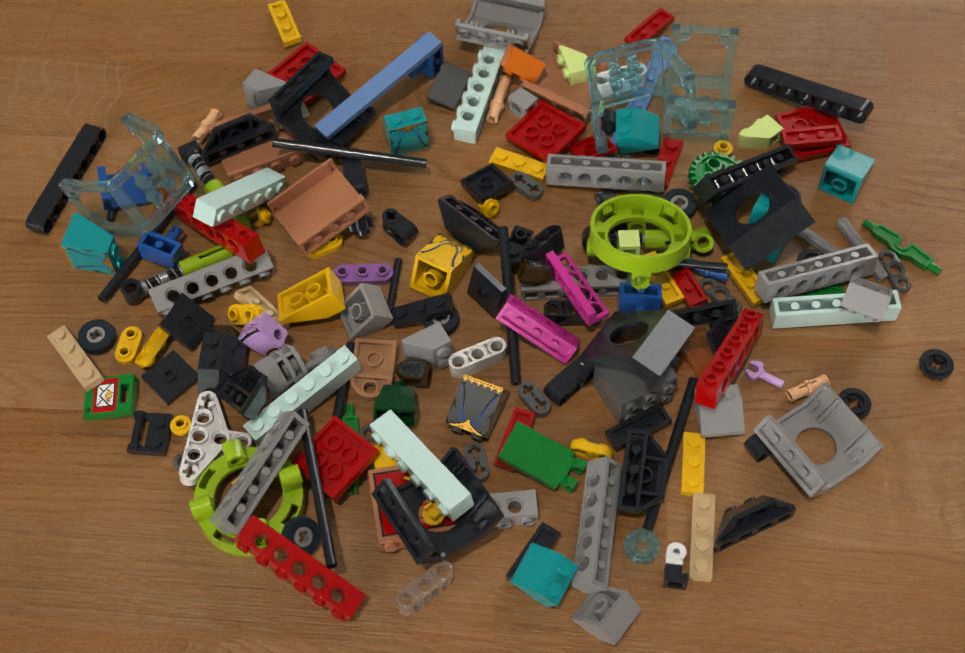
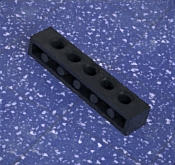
(726, 180)

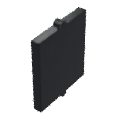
(717, 334)

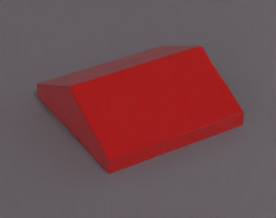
(587, 147)

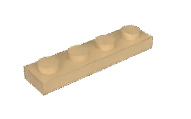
(75, 358)
(702, 537)

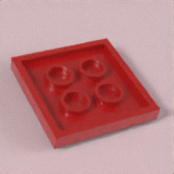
(298, 59)
(810, 117)
(545, 131)
(340, 457)

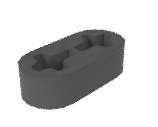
(527, 184)
(537, 396)
(481, 461)

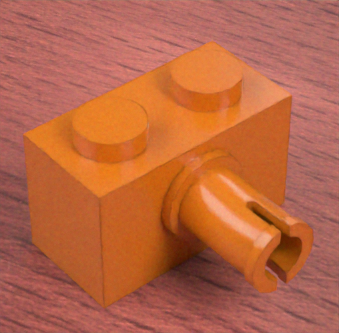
(522, 64)

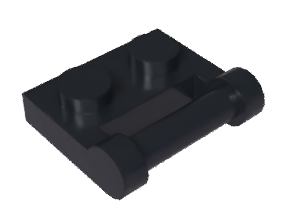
(157, 434)

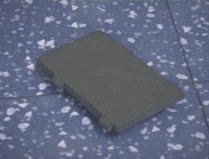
(449, 85)

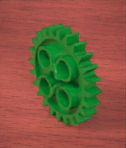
(708, 164)

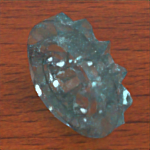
(641, 536)

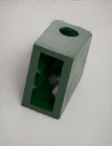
(398, 399)

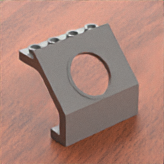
(520, 16)
(828, 414)

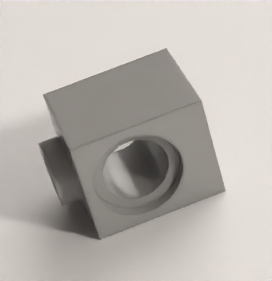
(521, 102)

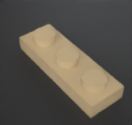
(251, 296)

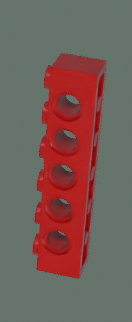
(228, 234)
(729, 358)
(312, 568)

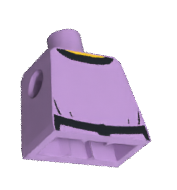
(263, 334)

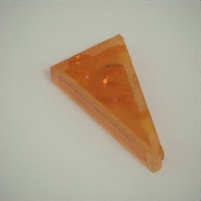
(698, 350)

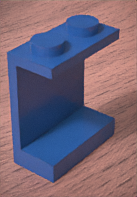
(129, 186)

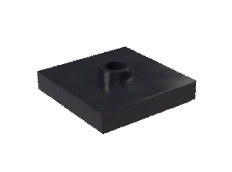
(487, 183)
(486, 290)
(186, 321)
(170, 377)

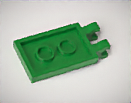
(541, 458)

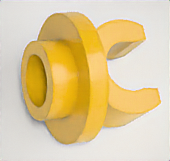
(489, 208)
(263, 216)
(432, 515)

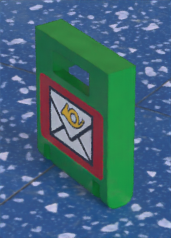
(105, 399)

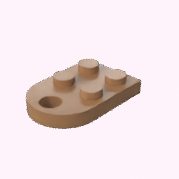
(377, 365)

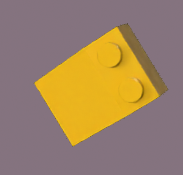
(312, 298)

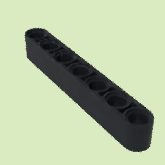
(809, 93)
(72, 166)

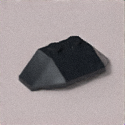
(236, 137)
(468, 223)
(709, 313)
(219, 355)
(244, 390)
(642, 472)
(750, 519)

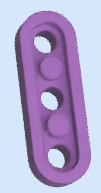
(371, 276)

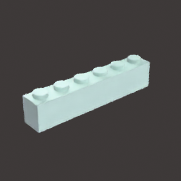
(239, 196)
(821, 310)
(307, 392)
(421, 465)

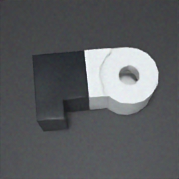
(674, 559)

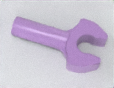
(761, 374)

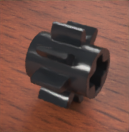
(362, 226)

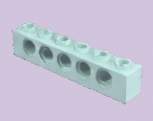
(478, 96)

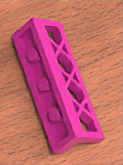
(574, 291)
(538, 329)

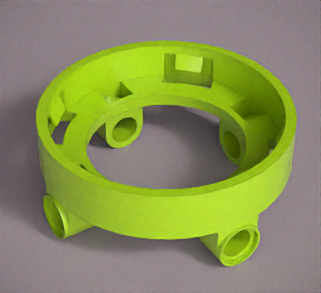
(636, 211)
(236, 458)

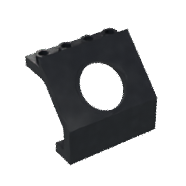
(310, 80)
(761, 238)
(649, 353)
(429, 547)

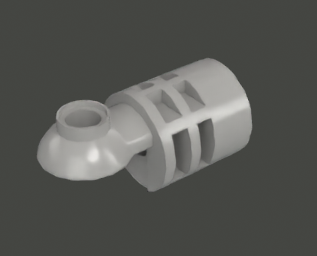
(291, 366)

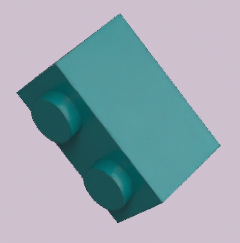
(636, 130)
(544, 575)

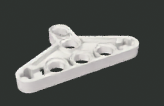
(207, 448)

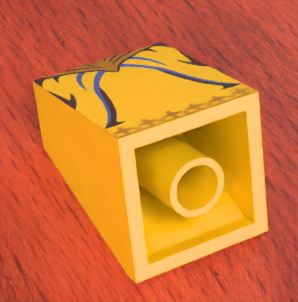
(440, 266)

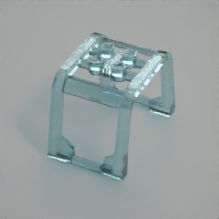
(658, 49)
(727, 107)
(156, 165)

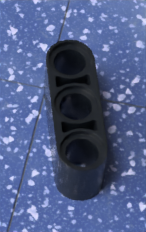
(354, 174)
(544, 242)
(563, 316)
(566, 383)

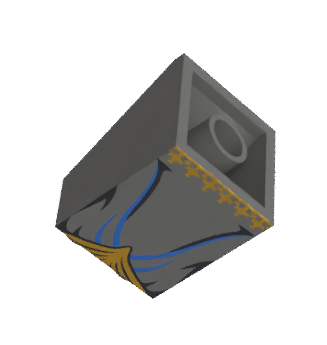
(476, 407)

